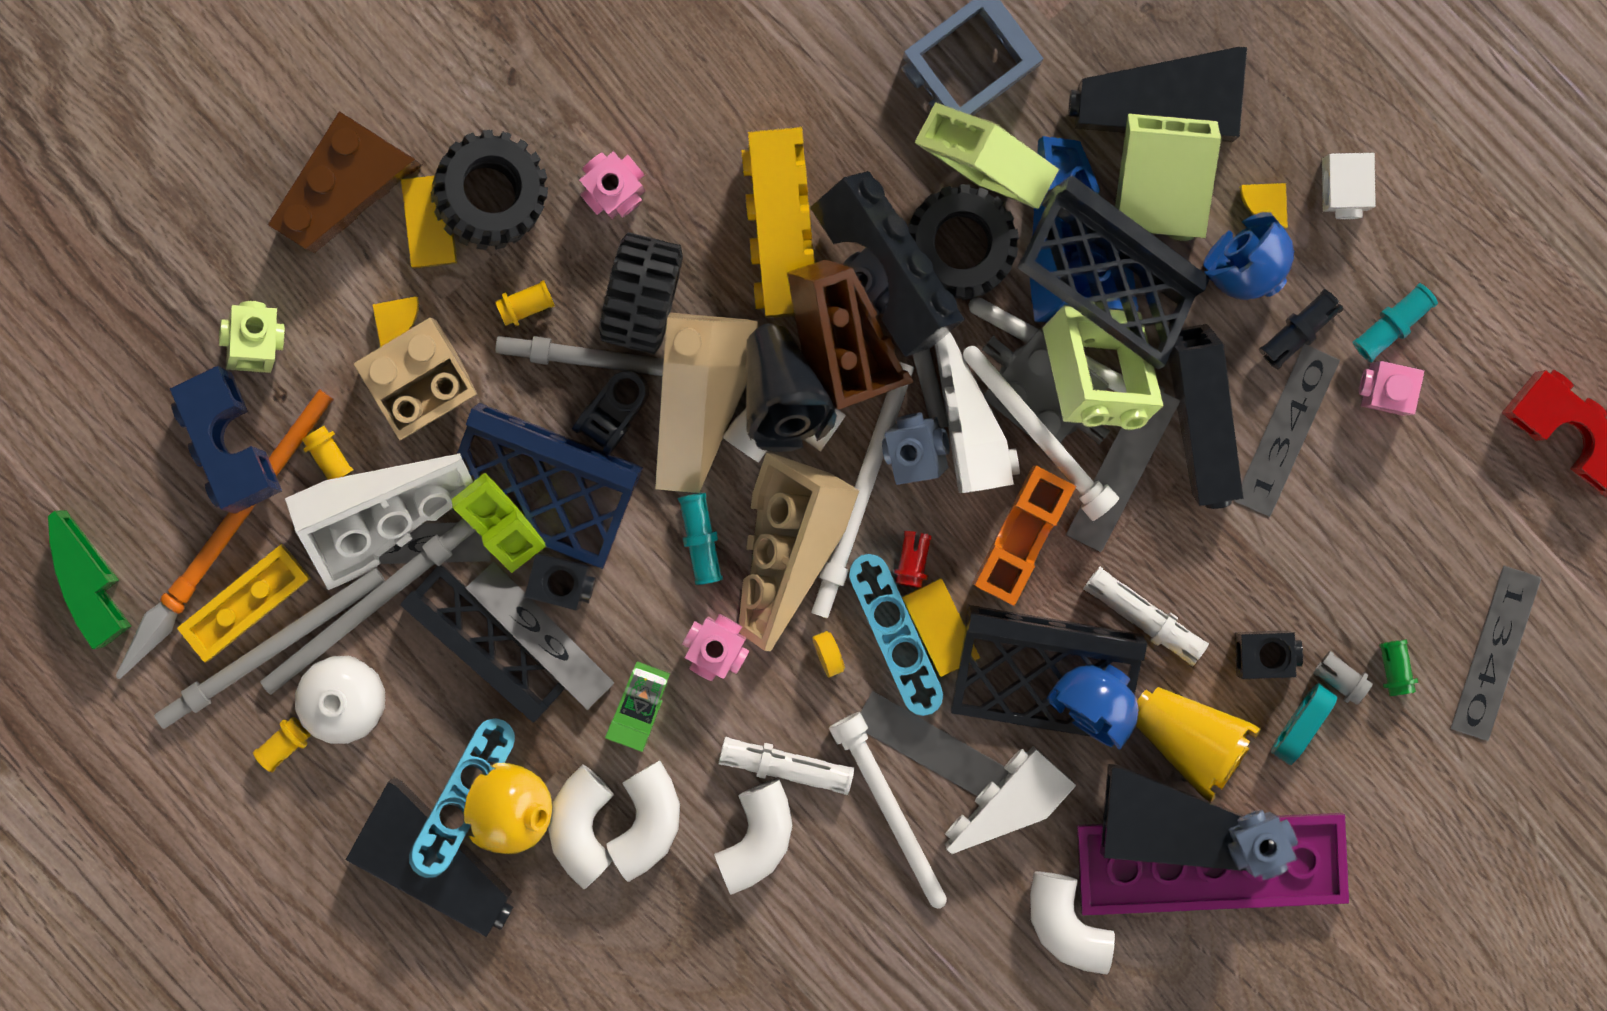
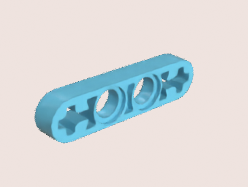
(900, 632)
(455, 794)

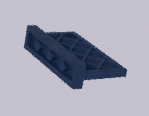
(564, 455)

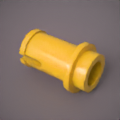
(524, 303)
(326, 453)
(281, 744)

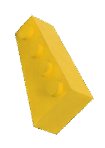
(781, 214)

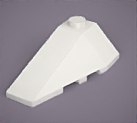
(975, 436)
(363, 515)

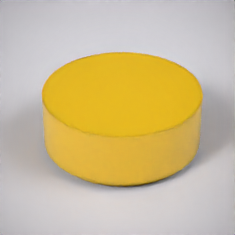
(828, 653)

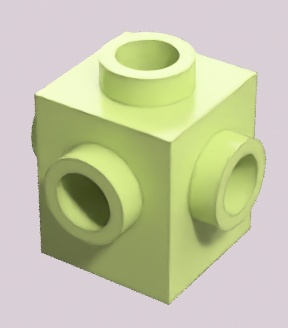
(251, 337)

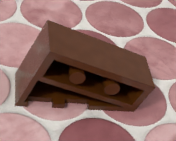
(339, 183)
(842, 334)

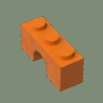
(1023, 534)

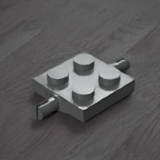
(1032, 378)

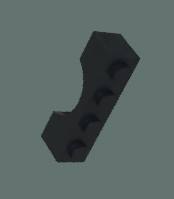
(918, 304)

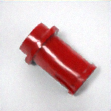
(912, 562)

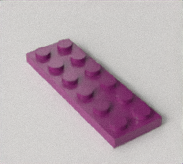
(1131, 886)

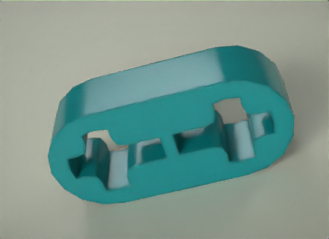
(1304, 724)

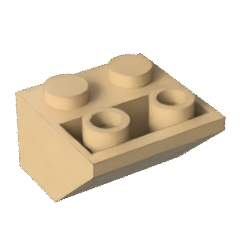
(416, 378)

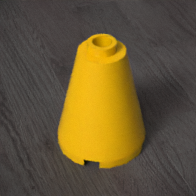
(1195, 738)

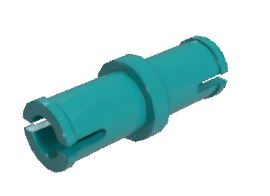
(1395, 322)
(700, 538)

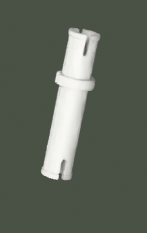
(1153, 621)
(780, 764)

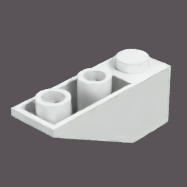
(1021, 799)

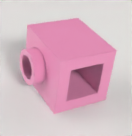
(1391, 388)

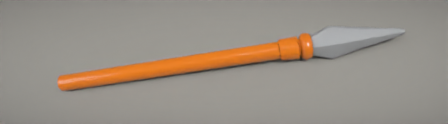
(160, 620)

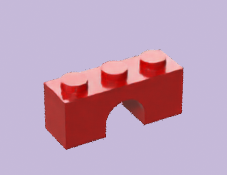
(1548, 403)

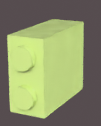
(1168, 174)

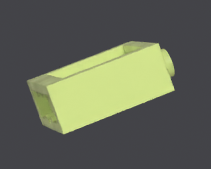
(986, 155)
(1065, 338)

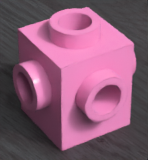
(624, 197)
(728, 635)

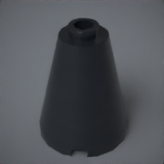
(783, 393)

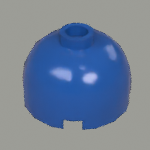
(1253, 260)
(1098, 703)

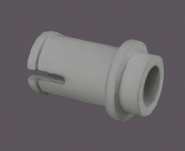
(1344, 678)

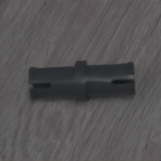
(1301, 329)

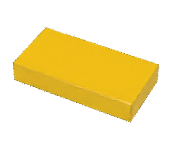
(426, 235)
(938, 625)

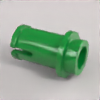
(1397, 668)

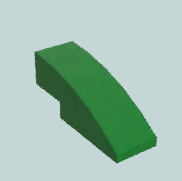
(84, 581)

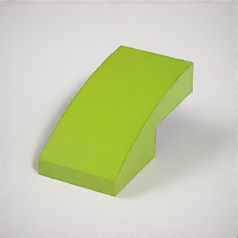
(498, 522)

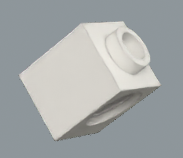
(1348, 184)

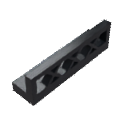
(472, 653)

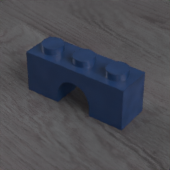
(205, 409)

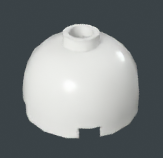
(339, 699)

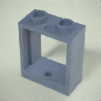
(1007, 32)

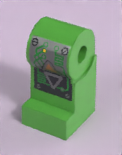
(638, 707)

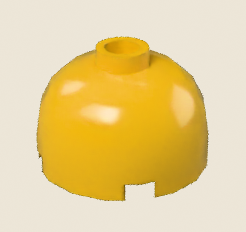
(508, 809)

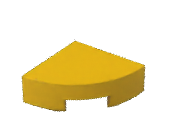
(1266, 199)
(395, 318)

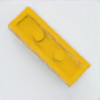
(243, 603)

